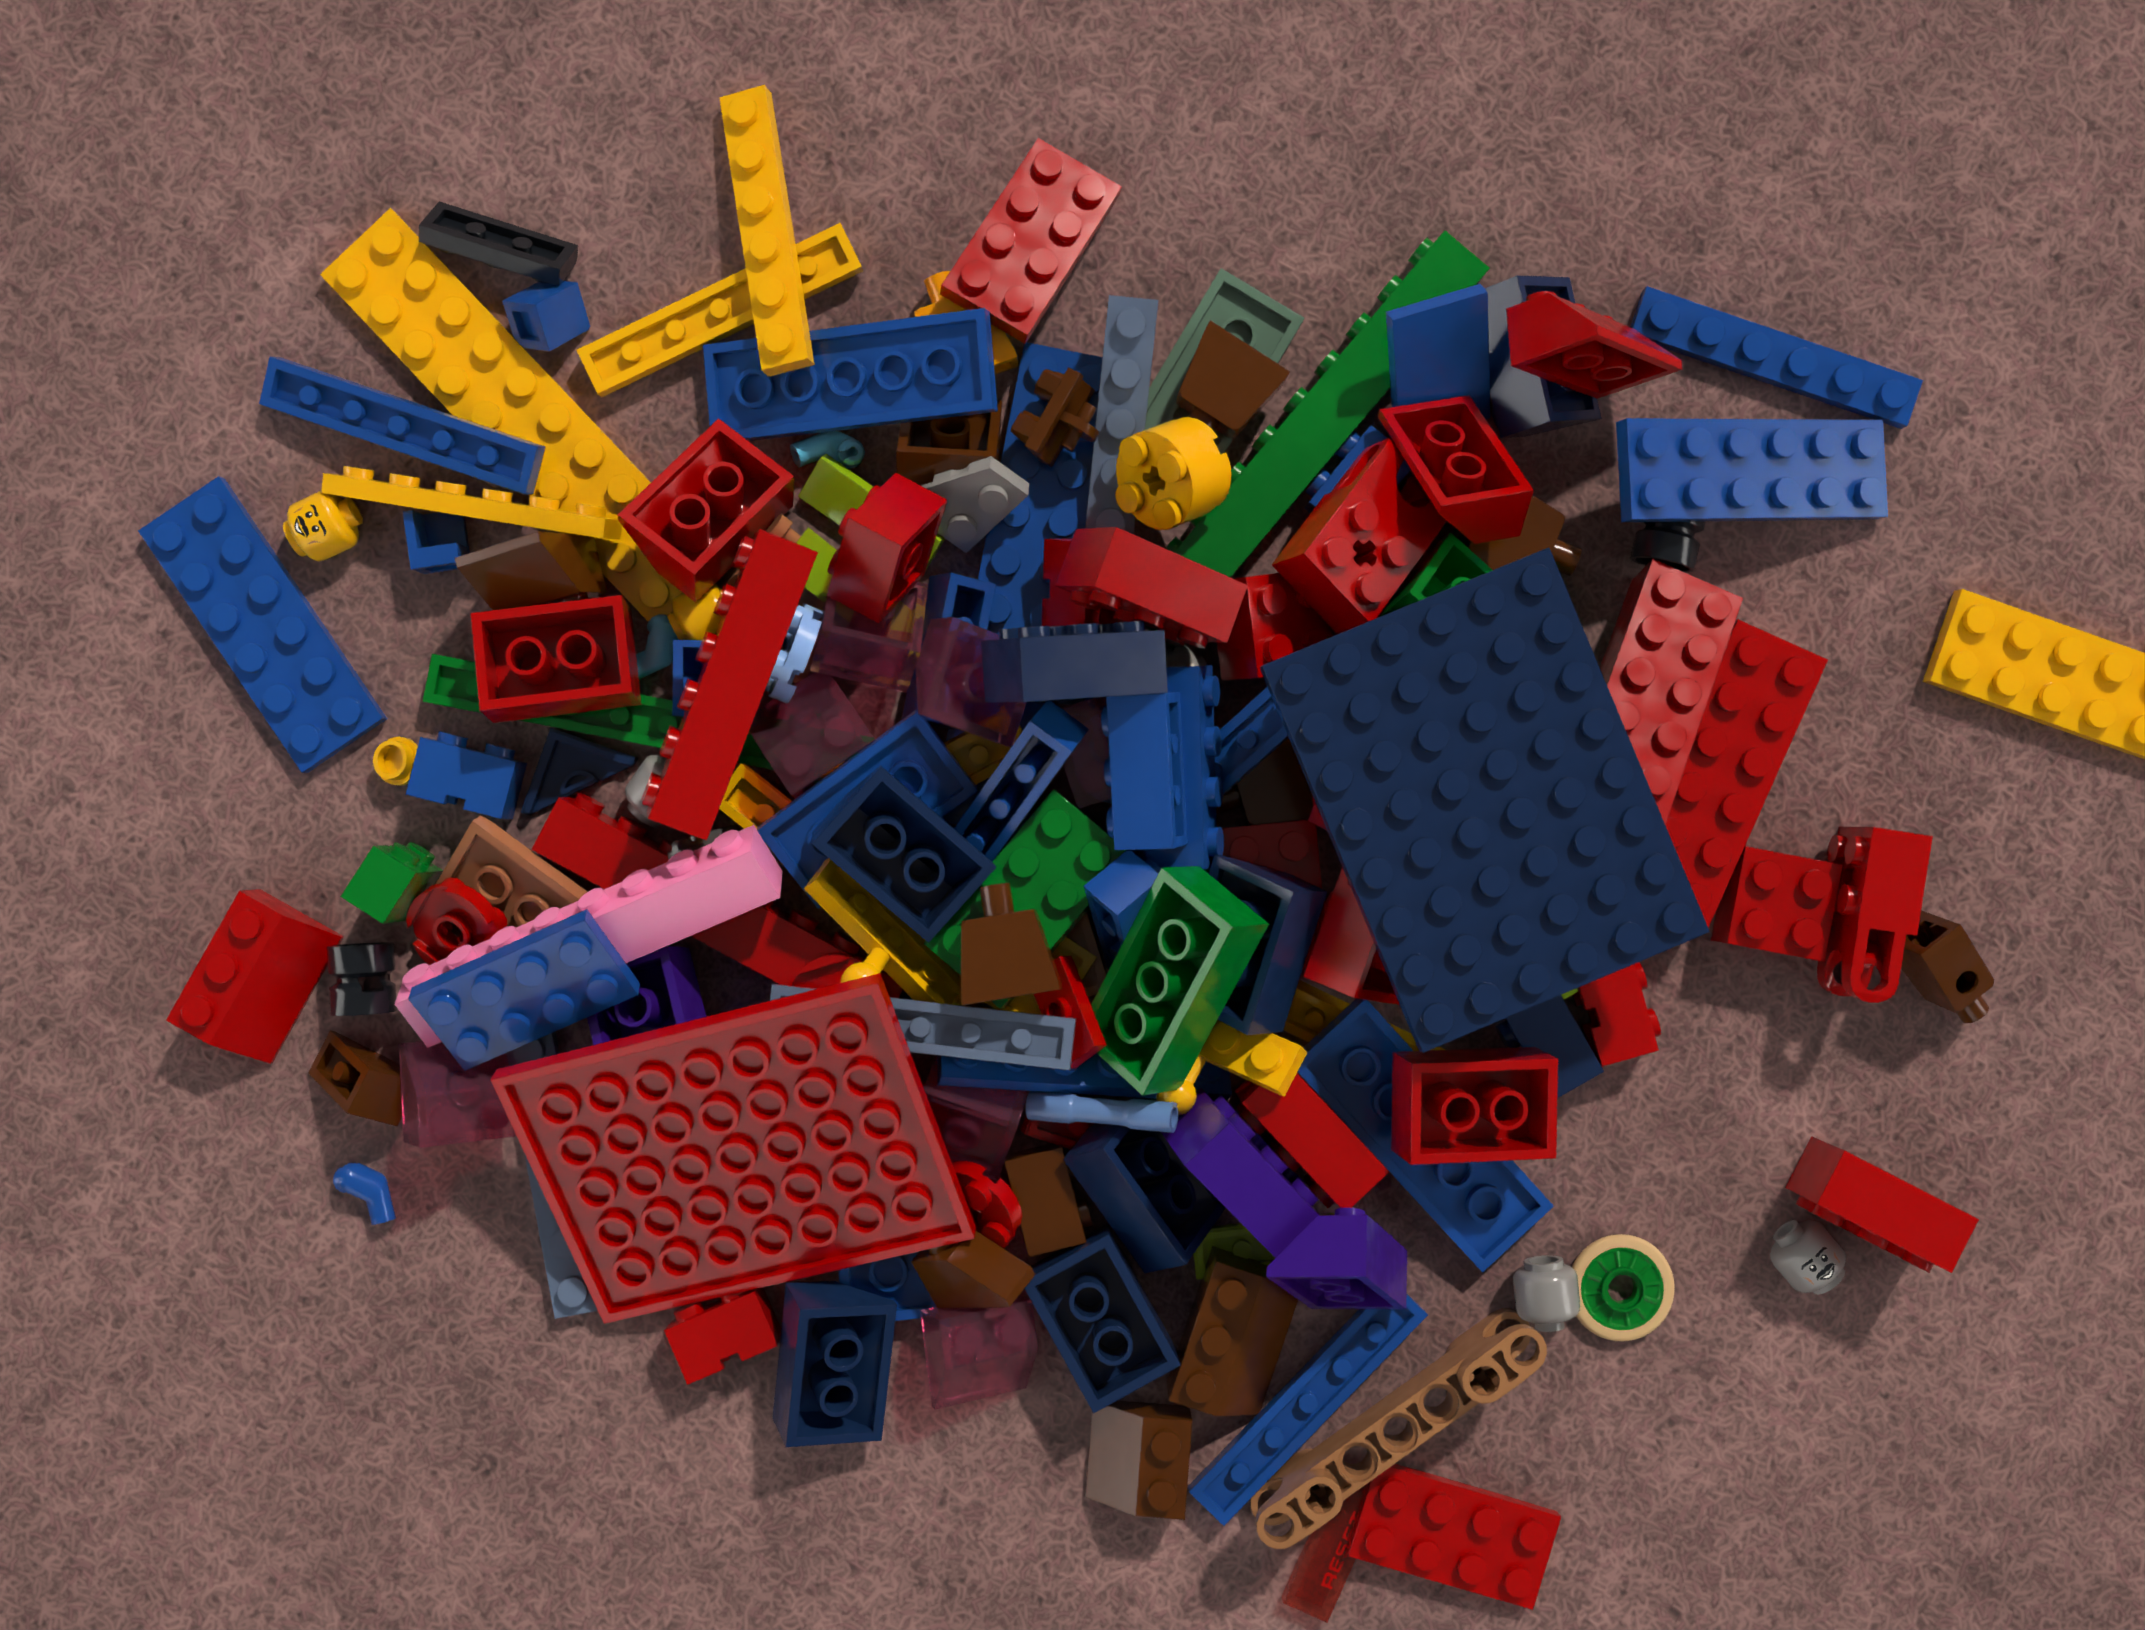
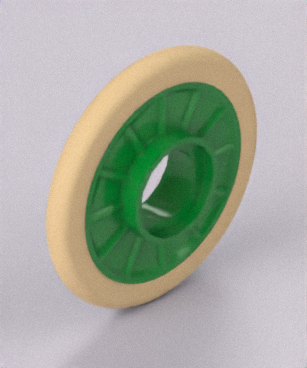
(1651, 1291)

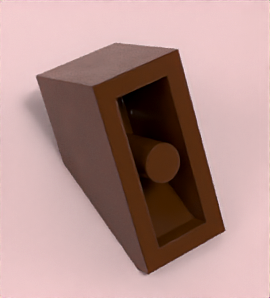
(359, 1079)
(972, 1274)

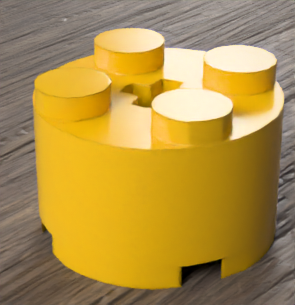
(1171, 473)

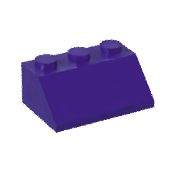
(1343, 1264)

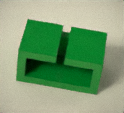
(391, 880)

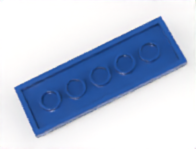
(859, 377)
(1751, 469)
(262, 624)
(1475, 1203)

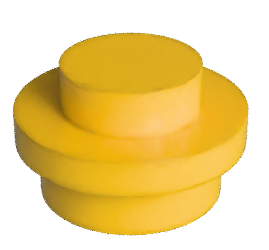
(395, 760)

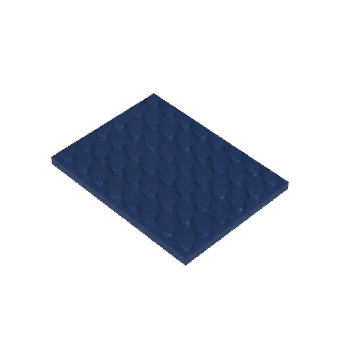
(1484, 800)

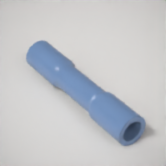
(1134, 1113)

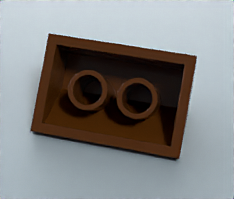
(1231, 1338)

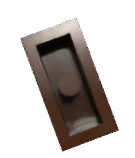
(1047, 1199)

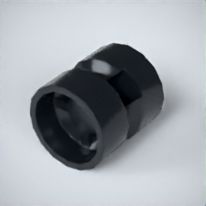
(1668, 543)
(356, 961)

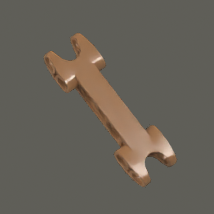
(1473, 1371)

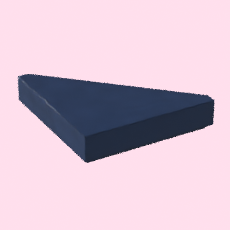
(570, 766)

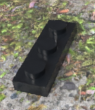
(498, 243)

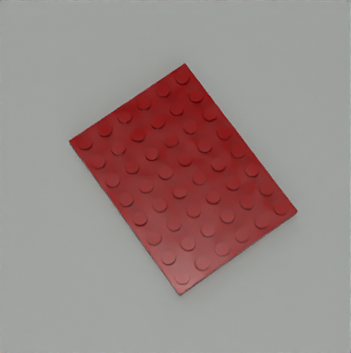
(738, 1150)

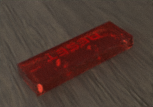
(1324, 1563)

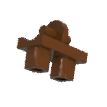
(1063, 420)

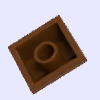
(946, 444)
(535, 570)
(1140, 1458)

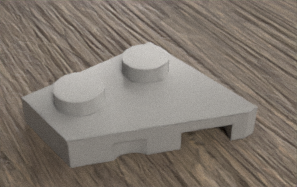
(976, 499)

